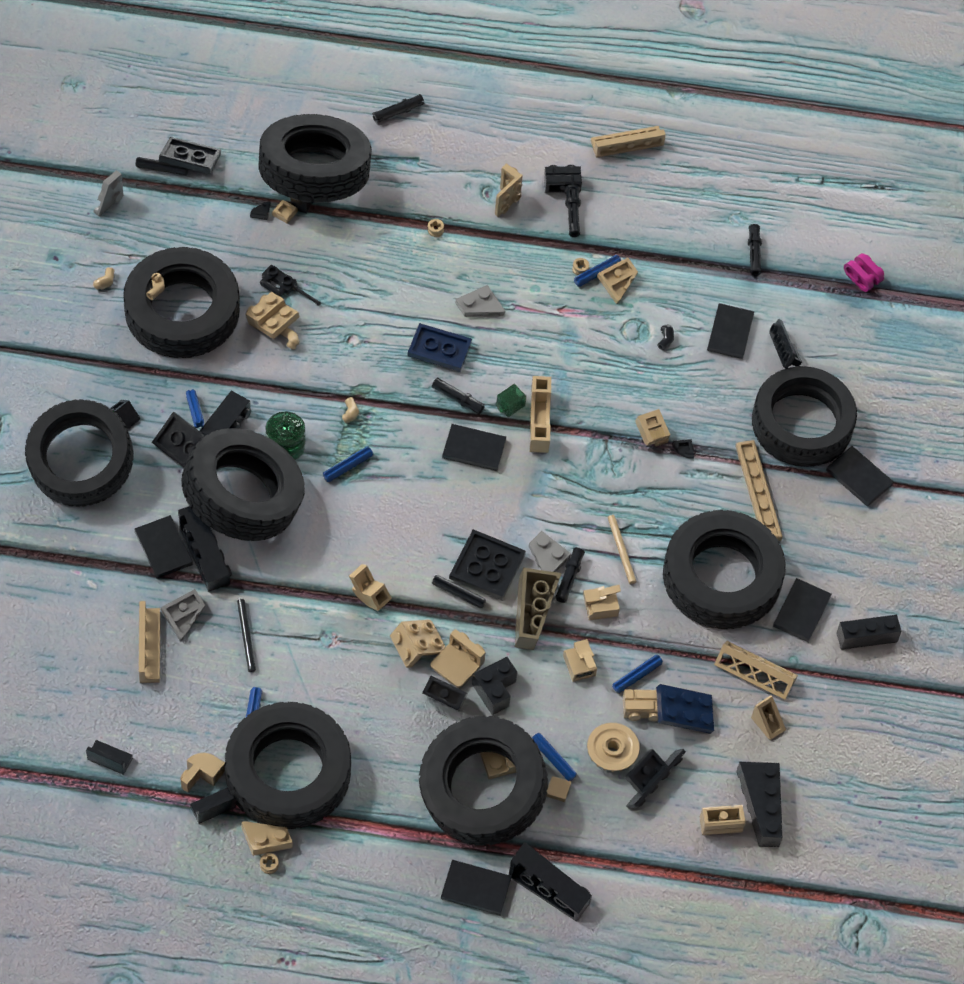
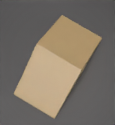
(768, 718)

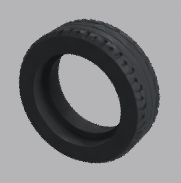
(811, 383)
(73, 414)

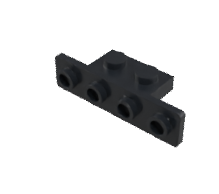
(785, 348)
(649, 773)

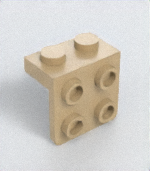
(510, 189)
(416, 640)
(459, 659)

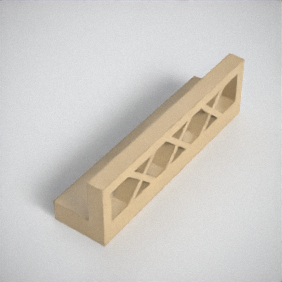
(628, 141)
(149, 644)
(759, 663)

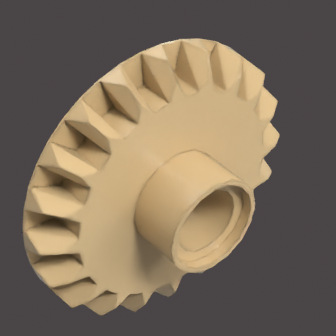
(615, 736)

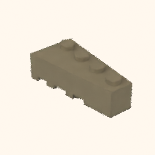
(533, 603)

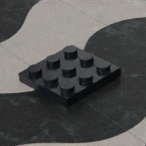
(487, 564)

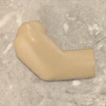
(105, 281)
(158, 286)
(292, 337)
(352, 411)

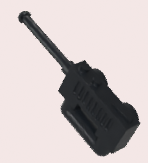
(285, 282)

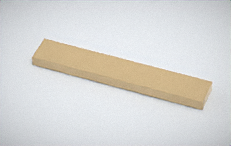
(757, 486)

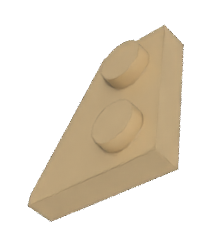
(618, 278)
(266, 838)

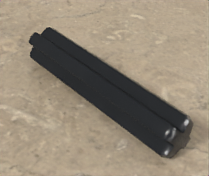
(152, 164)
(459, 591)

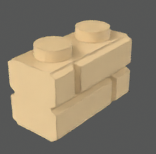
(640, 704)
(722, 820)

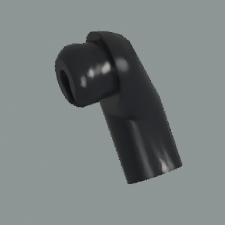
(668, 332)

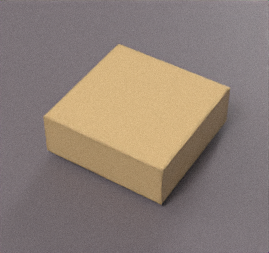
(284, 211)
(558, 789)

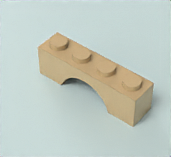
(540, 414)

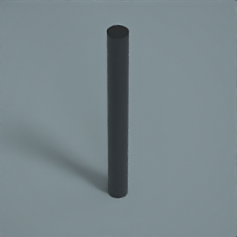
(246, 635)

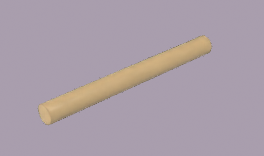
(622, 550)

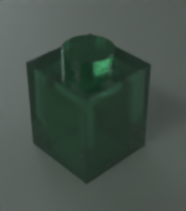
(510, 400)

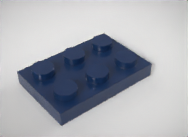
(439, 347)
(685, 708)

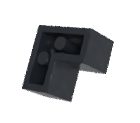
(492, 683)

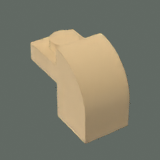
(367, 589)
(202, 766)

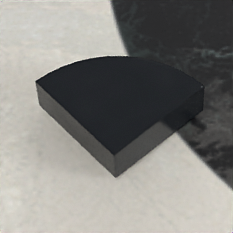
(261, 211)
(684, 448)

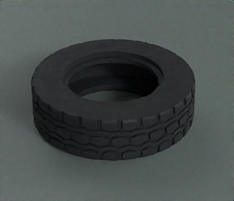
(314, 181)
(189, 337)
(229, 513)
(716, 607)
(279, 723)
(473, 737)

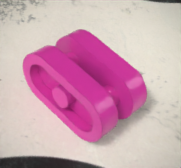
(864, 272)

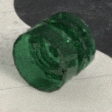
(287, 431)

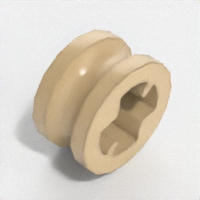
(435, 233)
(577, 262)
(264, 859)

